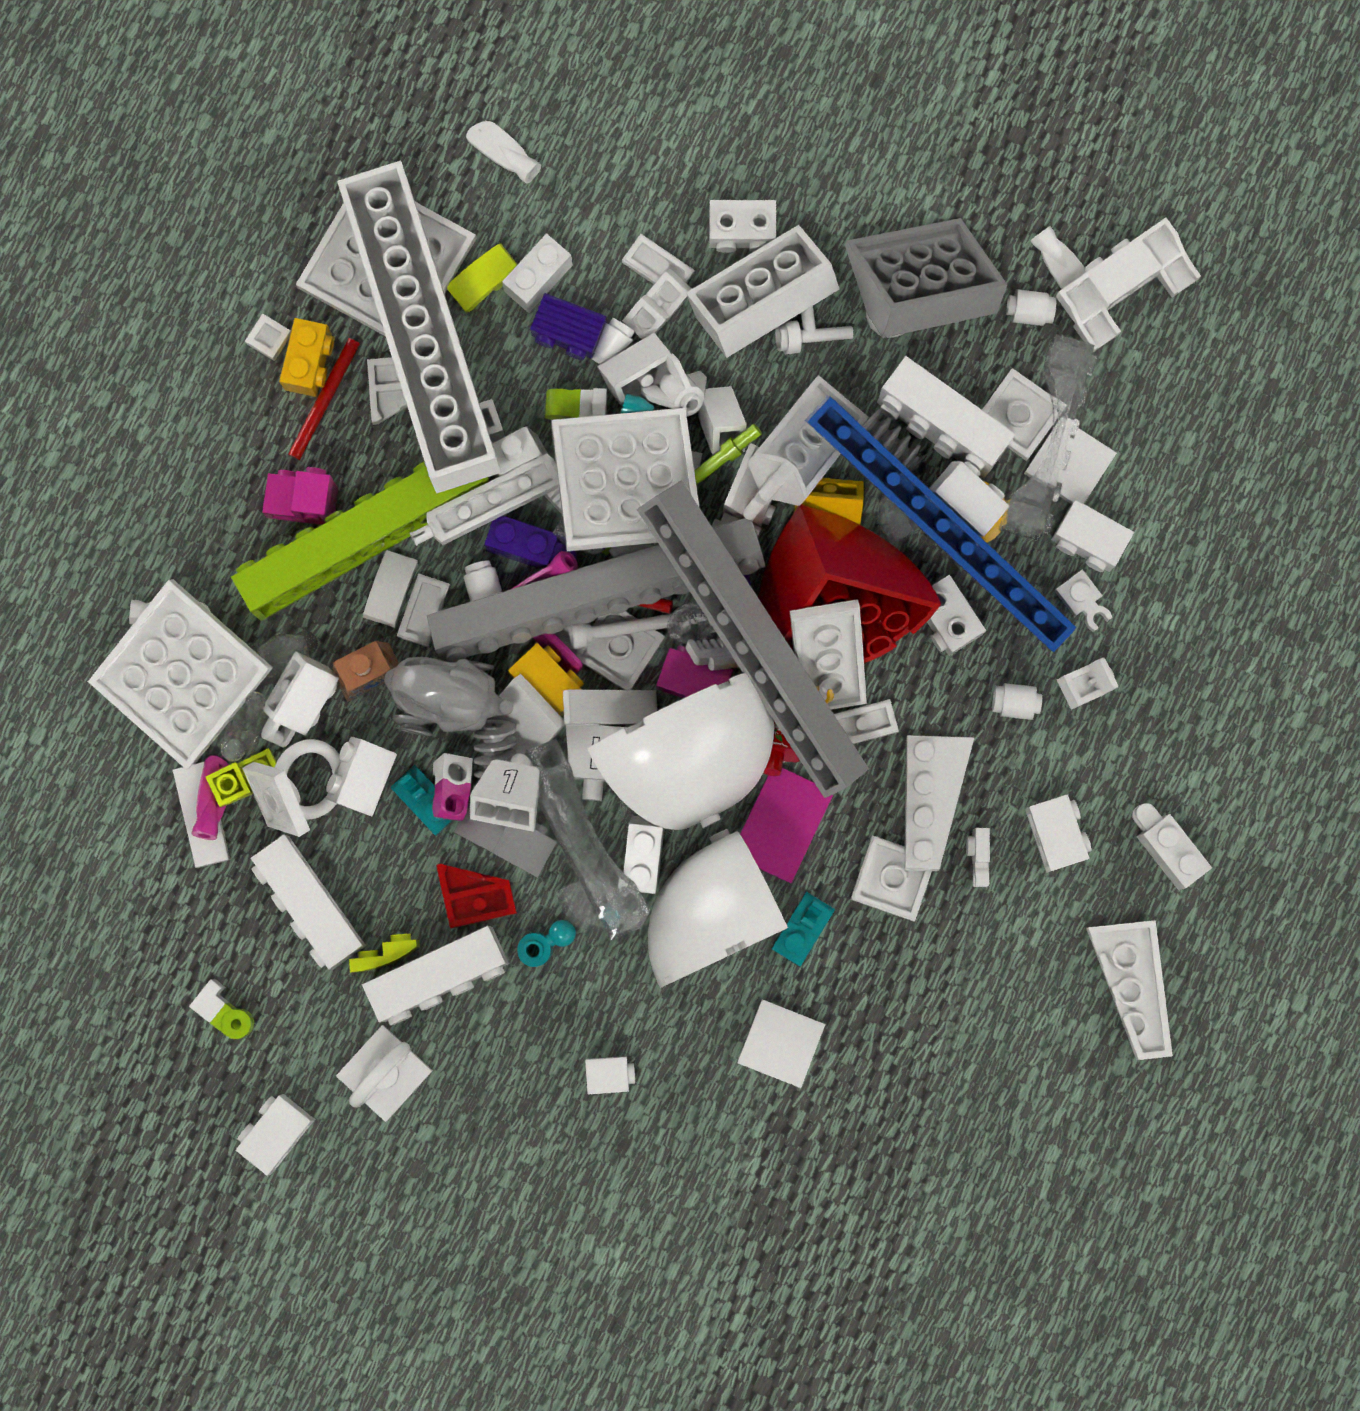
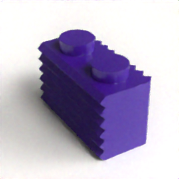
(567, 326)

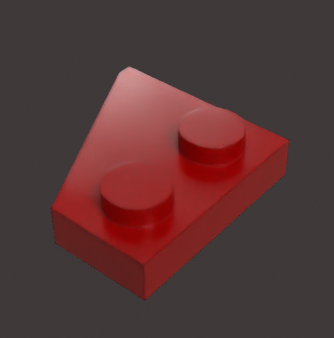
(474, 896)

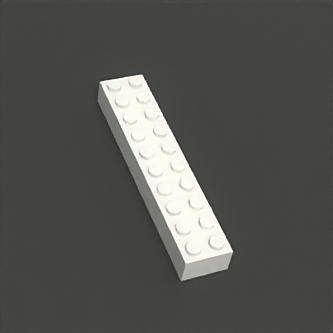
(419, 327)

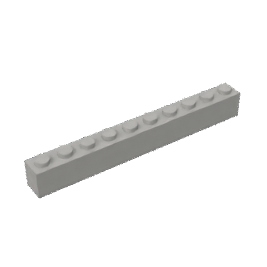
(575, 597)
(753, 639)

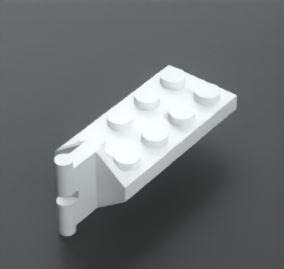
(794, 453)

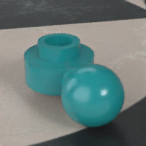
(560, 934)

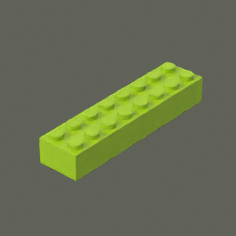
(341, 542)

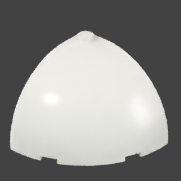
(690, 755)
(710, 909)

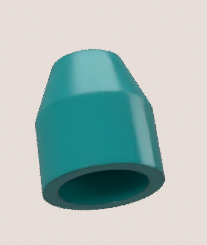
(635, 404)

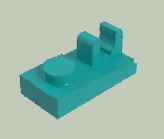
(418, 795)
(803, 929)

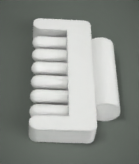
(713, 654)

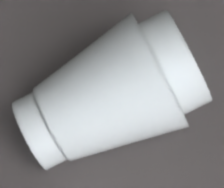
(613, 340)

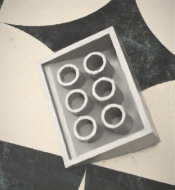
(924, 277)

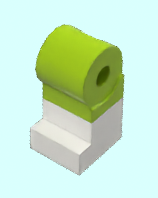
(575, 403)
(220, 1013)

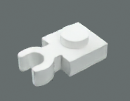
(1080, 596)
(979, 848)

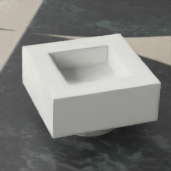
(268, 337)

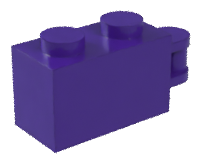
(523, 542)

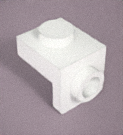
(1087, 683)

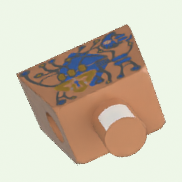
(364, 668)

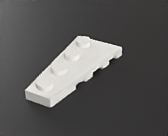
(931, 794)
(1135, 979)

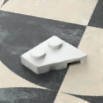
(384, 390)

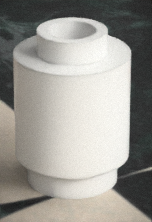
(1031, 307)
(481, 580)
(1016, 701)

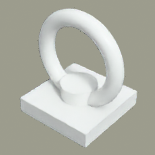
(278, 794)
(383, 1074)

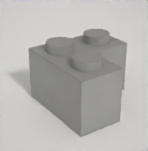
(517, 846)

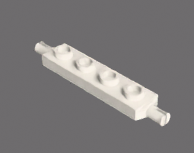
(489, 501)

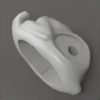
(447, 693)

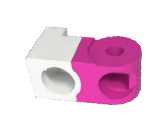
(452, 786)

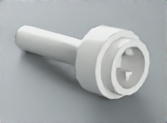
(790, 336)

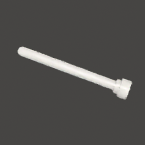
(583, 634)

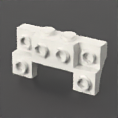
(1130, 267)

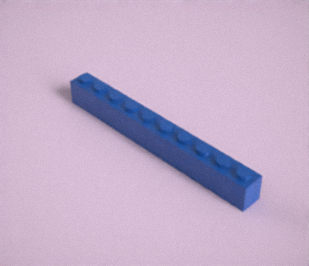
(940, 523)

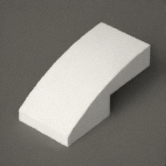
(658, 304)
(390, 588)

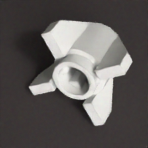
(678, 388)

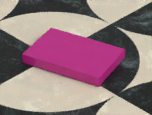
(784, 823)

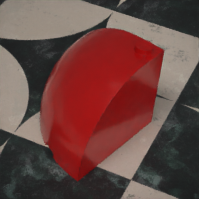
(836, 561)

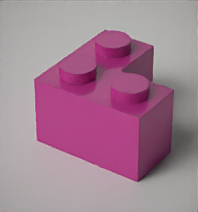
(300, 496)

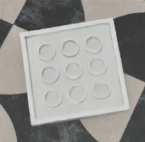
(338, 273)
(613, 468)
(180, 674)

